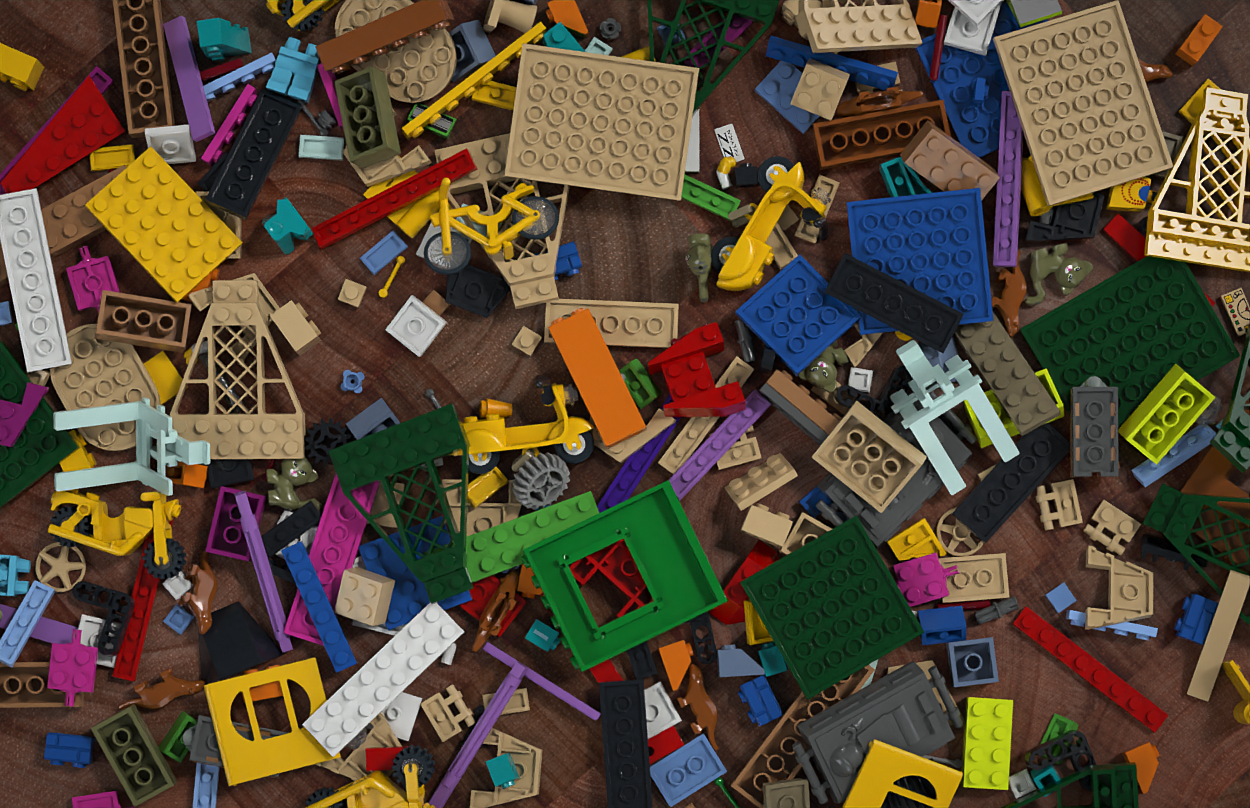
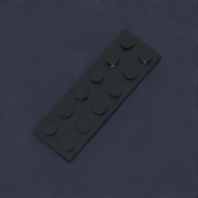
(253, 154)
(894, 303)
(1011, 482)
(625, 744)

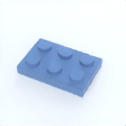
(779, 90)
(687, 770)

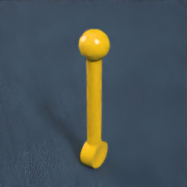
(383, 292)

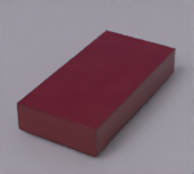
(219, 71)

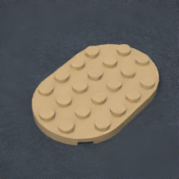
(412, 71)
(103, 376)

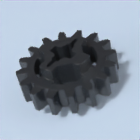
(325, 432)

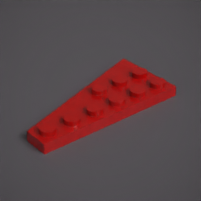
(72, 134)

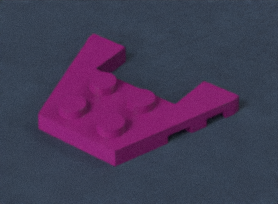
(15, 416)

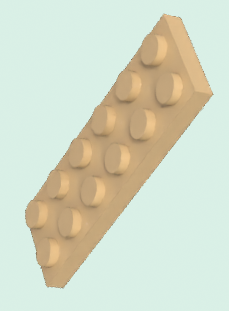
(621, 321)

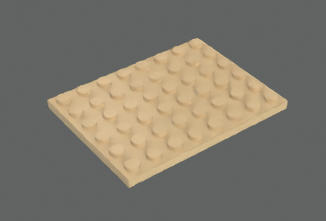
(1083, 103)
(601, 122)

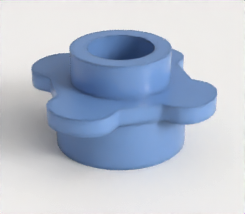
(348, 376)

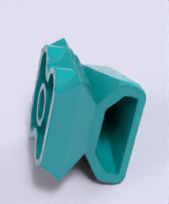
(286, 226)

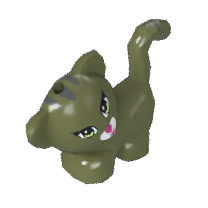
(700, 262)
(1068, 271)
(822, 371)
(292, 473)

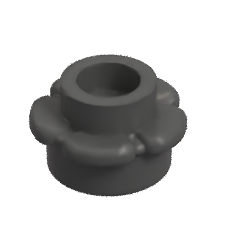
(614, 33)
(326, 119)

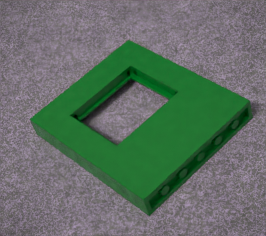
(665, 556)

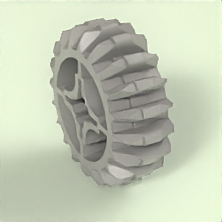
(540, 481)

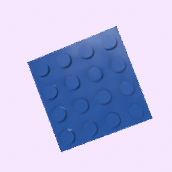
(797, 316)
(408, 594)

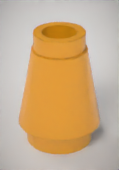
(492, 406)

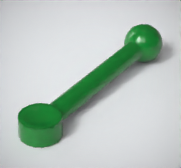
(719, 782)

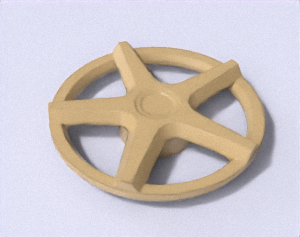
(959, 533)
(60, 567)

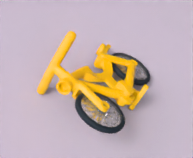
(451, 252)

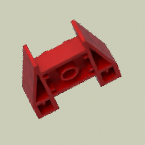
(690, 378)
(620, 569)

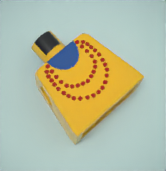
(1131, 195)

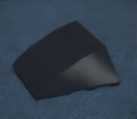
(233, 644)

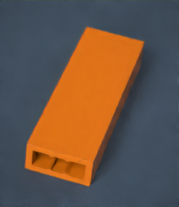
(597, 377)

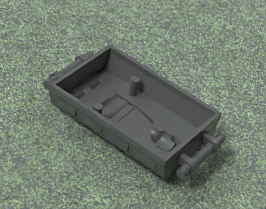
(913, 495)
(892, 710)

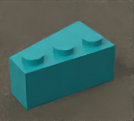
(222, 40)

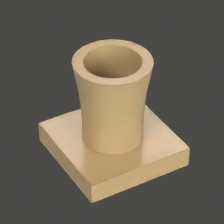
(509, 13)

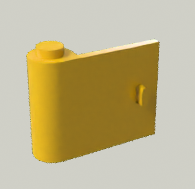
(1033, 191)
(414, 216)
(1242, 710)

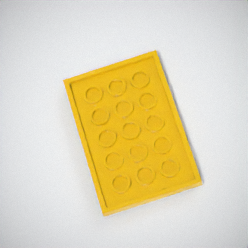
(163, 224)

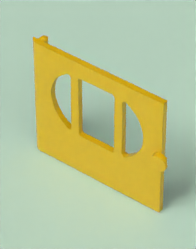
(261, 758)
(887, 764)

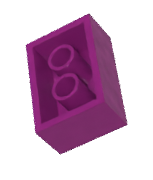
(226, 532)

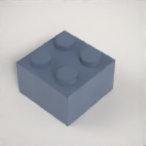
(972, 662)

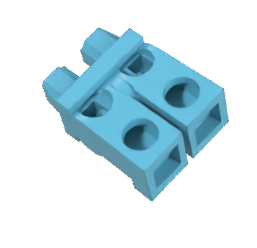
(298, 65)
(9, 571)

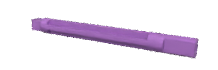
(263, 571)
(478, 735)

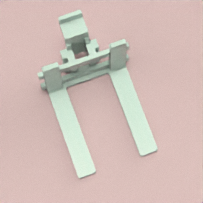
(925, 381)
(149, 424)

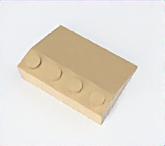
(869, 457)

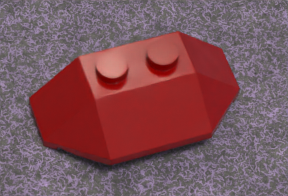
(733, 609)

